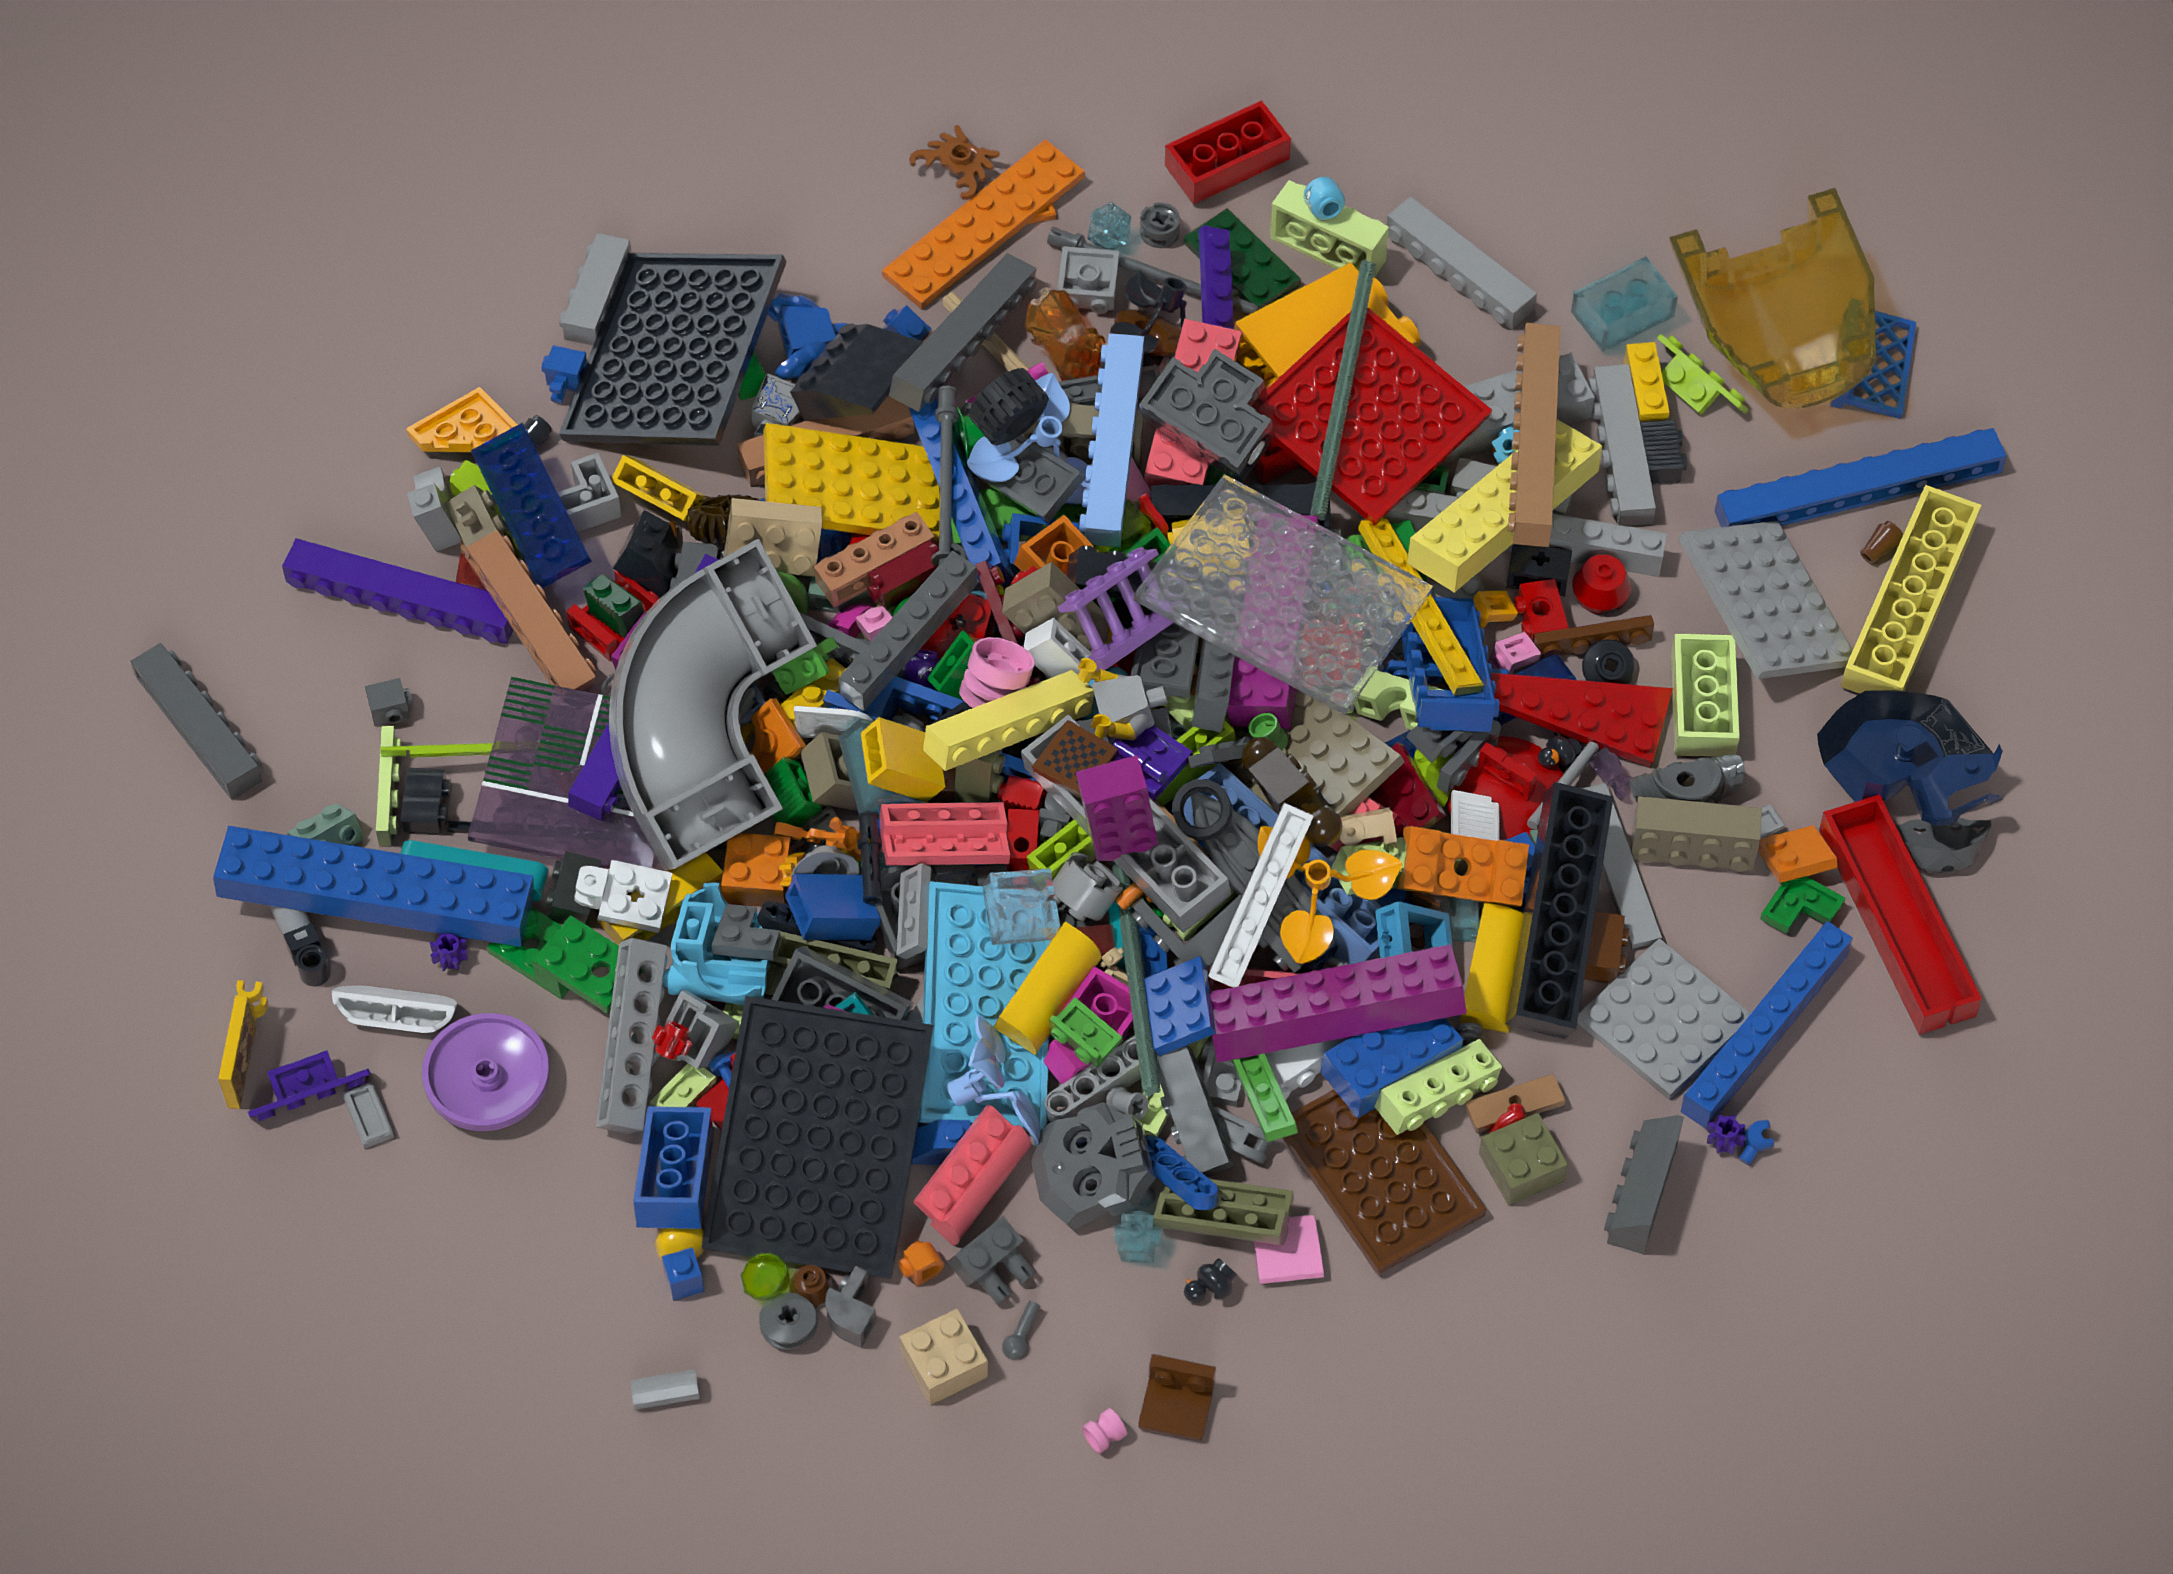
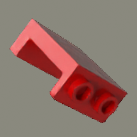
(594, 631)

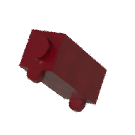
(902, 575)

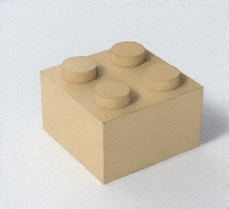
(943, 1356)

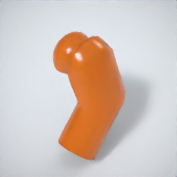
(1129, 896)

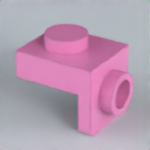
(873, 621)

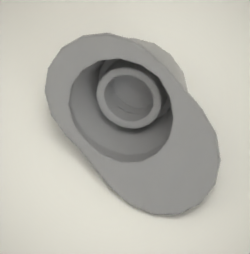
(827, 860)

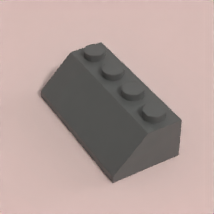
(1644, 1183)

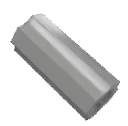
(664, 1389)

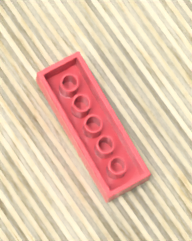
(1169, 460)

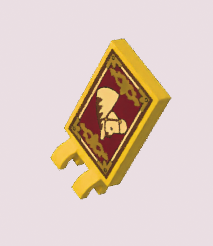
(240, 1042)

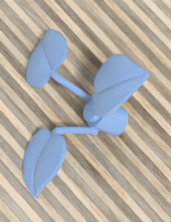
(998, 463)
(986, 1058)

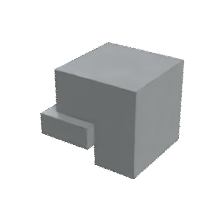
(708, 1028)

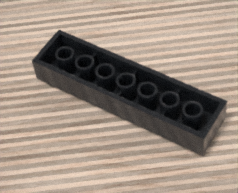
(1559, 910)

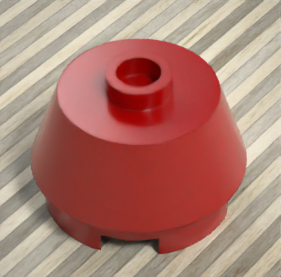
(1602, 584)

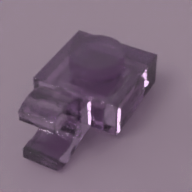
(1610, 771)

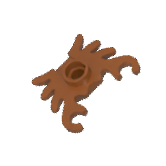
(959, 158)

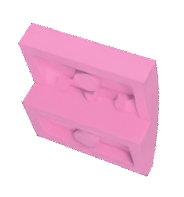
(1294, 1260)

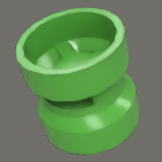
(1268, 726)

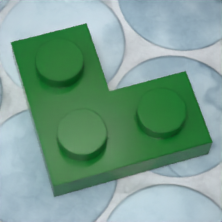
(1798, 897)

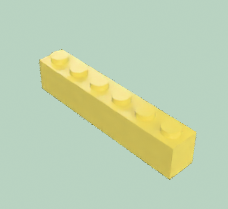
(1007, 720)

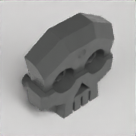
(1067, 1172)

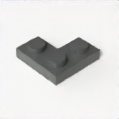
(739, 937)

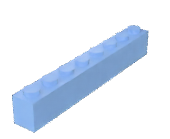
(1114, 440)

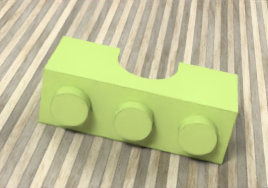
(1386, 694)

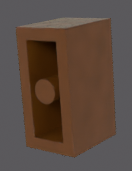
(1605, 947)

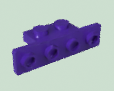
(305, 1079)

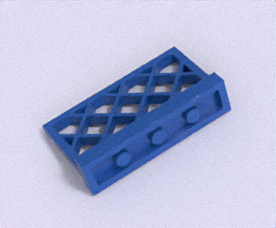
(1874, 401)

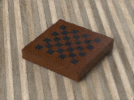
(1070, 752)

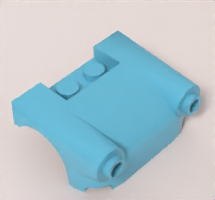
(694, 965)

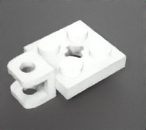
(609, 894)

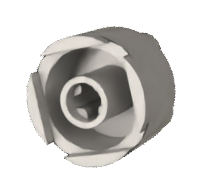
(1086, 887)

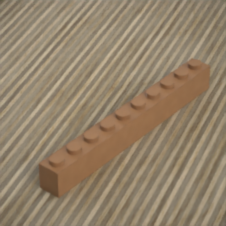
(1535, 435)

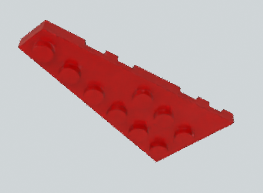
(1612, 715)

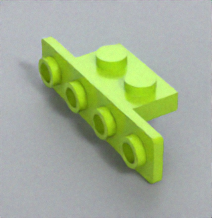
(1692, 383)

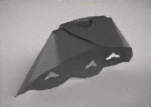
(1942, 848)

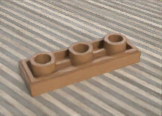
(1533, 1095)

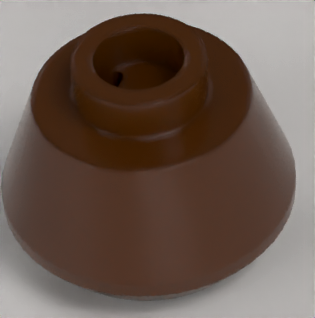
(811, 1283)

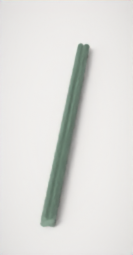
(1342, 390)
(1138, 998)

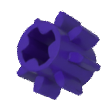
(456, 953)
(1723, 1142)

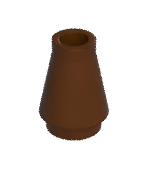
(1883, 540)

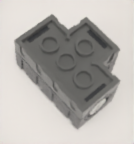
(1212, 412)

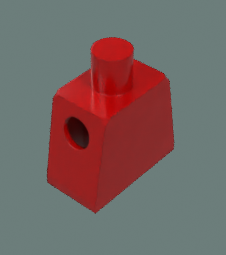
(1022, 837)

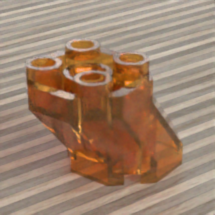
(1063, 335)

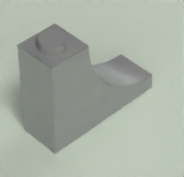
(431, 511)

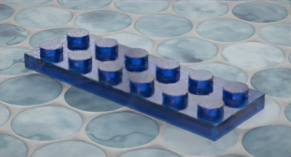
(531, 506)

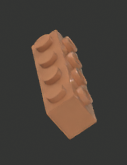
(847, 572)

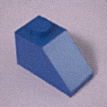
(937, 1140)

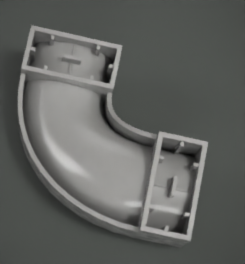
(681, 697)

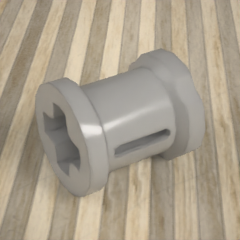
(1127, 1102)

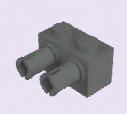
(978, 1258)

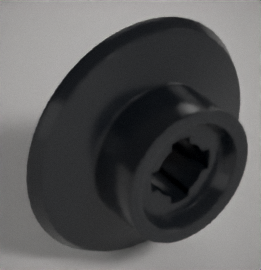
(1597, 656)

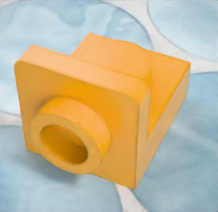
(1494, 607)

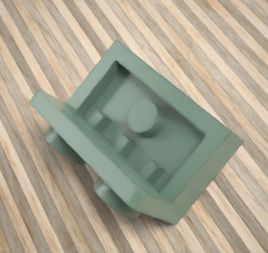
(331, 825)

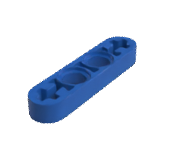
(1173, 1169)

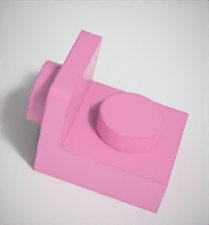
(1514, 653)

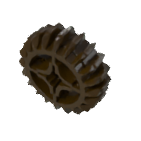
(710, 518)

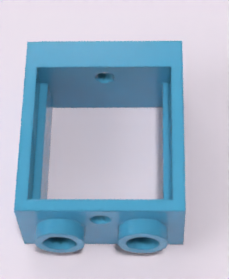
(1395, 919)

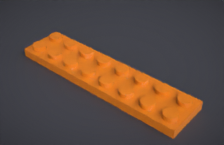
(983, 224)

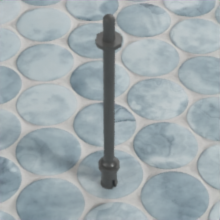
(1062, 238)
(946, 415)

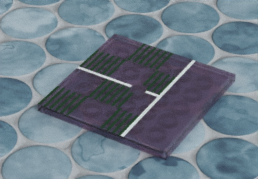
(530, 770)

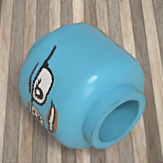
(1324, 198)

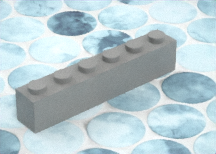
(1461, 263)
(1623, 446)

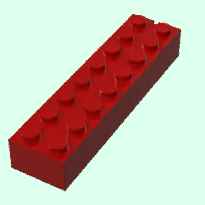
(1900, 915)

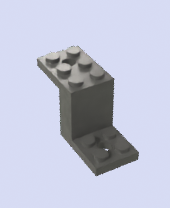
(1209, 936)

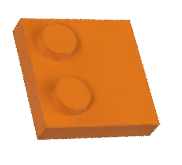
(1797, 854)

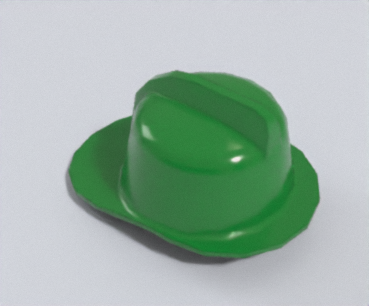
(967, 433)

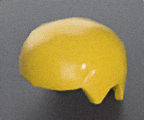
(678, 1239)

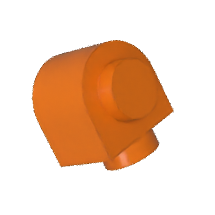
(921, 1262)

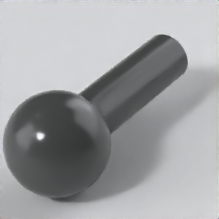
(1015, 1345)

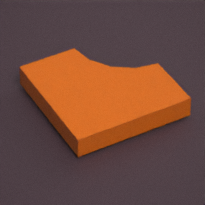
(774, 735)

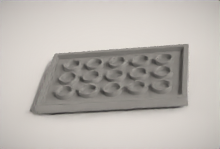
(1766, 599)

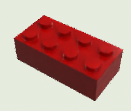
(1227, 152)

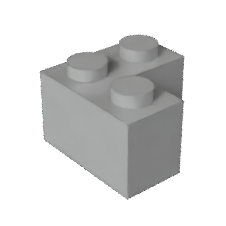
(593, 496)

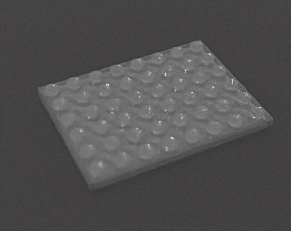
(1283, 594)

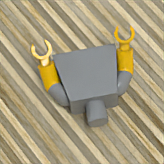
(1121, 702)

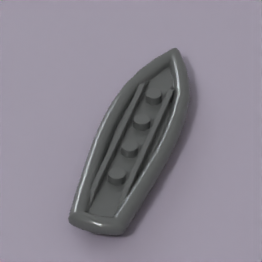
(1237, 855)

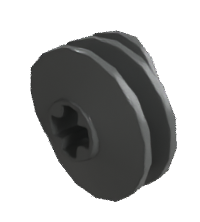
(783, 1334)

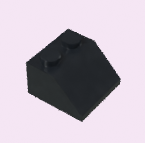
(649, 554)

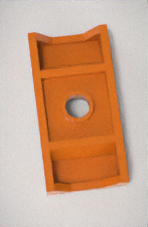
(1493, 872)

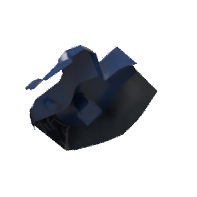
(1904, 740)

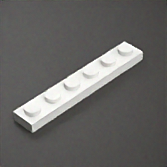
(1260, 896)

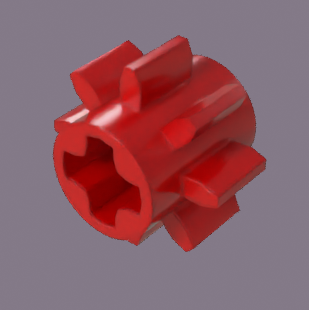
(672, 1040)

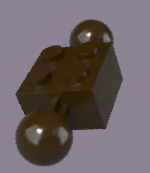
(1284, 783)

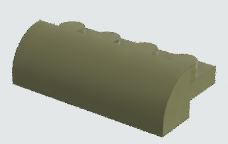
(874, 967)
(1241, 1213)

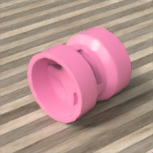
(1105, 1430)

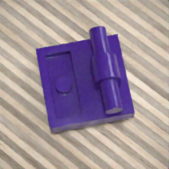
(1159, 758)

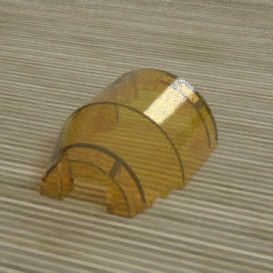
(1791, 313)

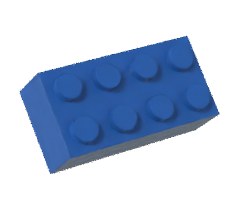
(1380, 1058)
(673, 1167)

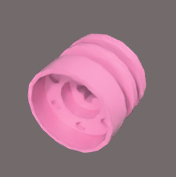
(995, 670)

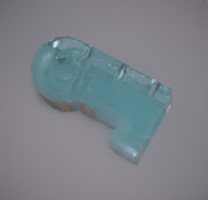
(1465, 922)

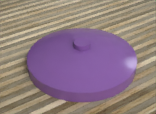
(485, 1072)

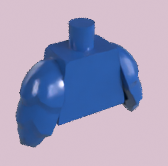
(803, 330)

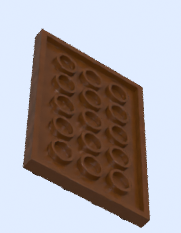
(1382, 1186)

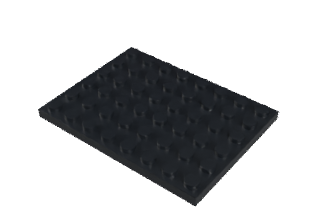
(673, 348)
(818, 1136)

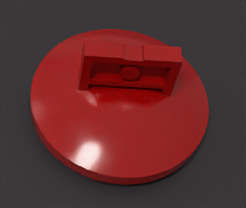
(1512, 779)

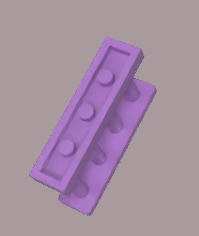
(1123, 640)

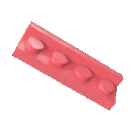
(944, 833)
(972, 1174)

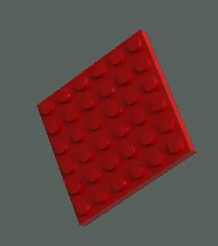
(1398, 418)

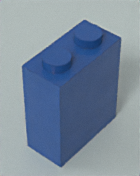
(831, 907)

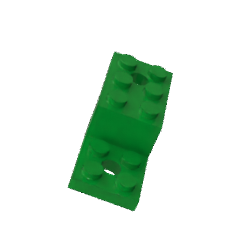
(564, 959)

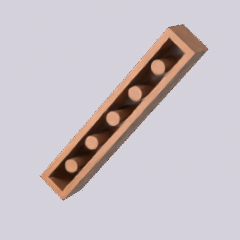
(887, 423)
(528, 613)

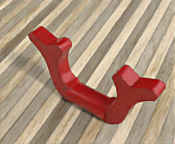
(1149, 510)

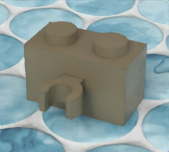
(475, 515)

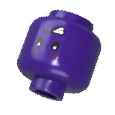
(920, 667)

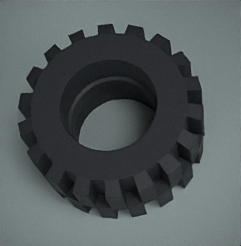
(1008, 406)

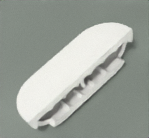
(394, 1008)

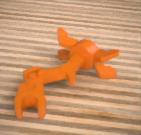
(843, 838)

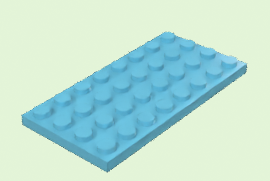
(970, 979)

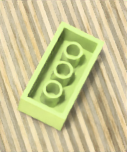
(1330, 241)
(1704, 695)

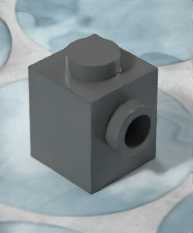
(388, 702)

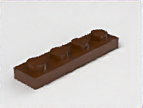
(1579, 639)

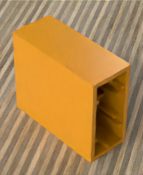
(1290, 326)

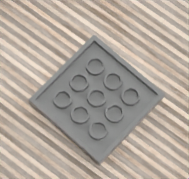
(1663, 1018)

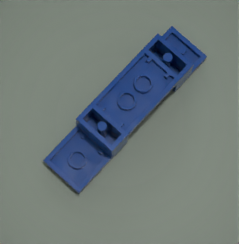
(915, 701)

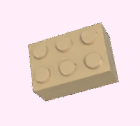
(785, 530)

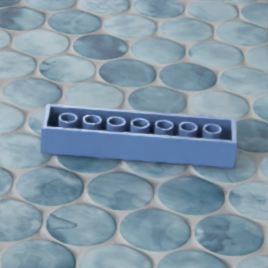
(1351, 916)

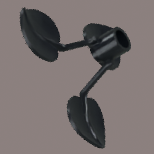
(1147, 294)

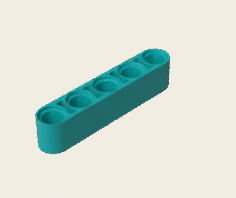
(480, 859)

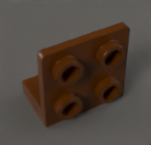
(1177, 1397)

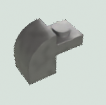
(846, 1314)

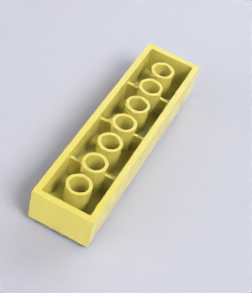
(1476, 524)
(1911, 593)

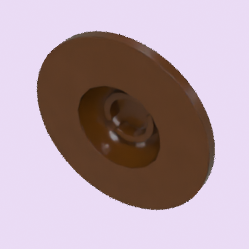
(1163, 330)

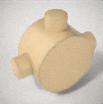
(1112, 957)

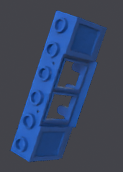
(1440, 707)

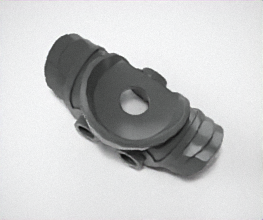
(1712, 780)

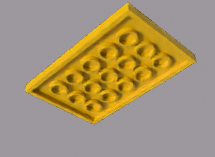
(852, 478)

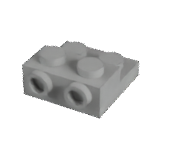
(1090, 277)

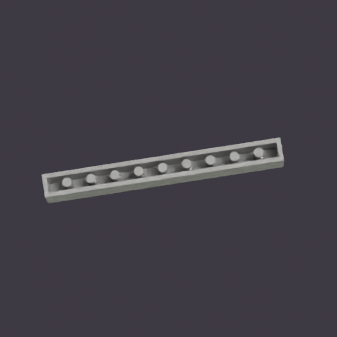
(1635, 548)

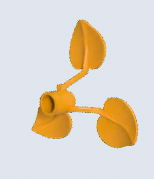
(1372, 877)

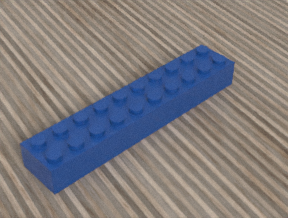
(374, 886)

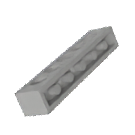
(620, 1048)

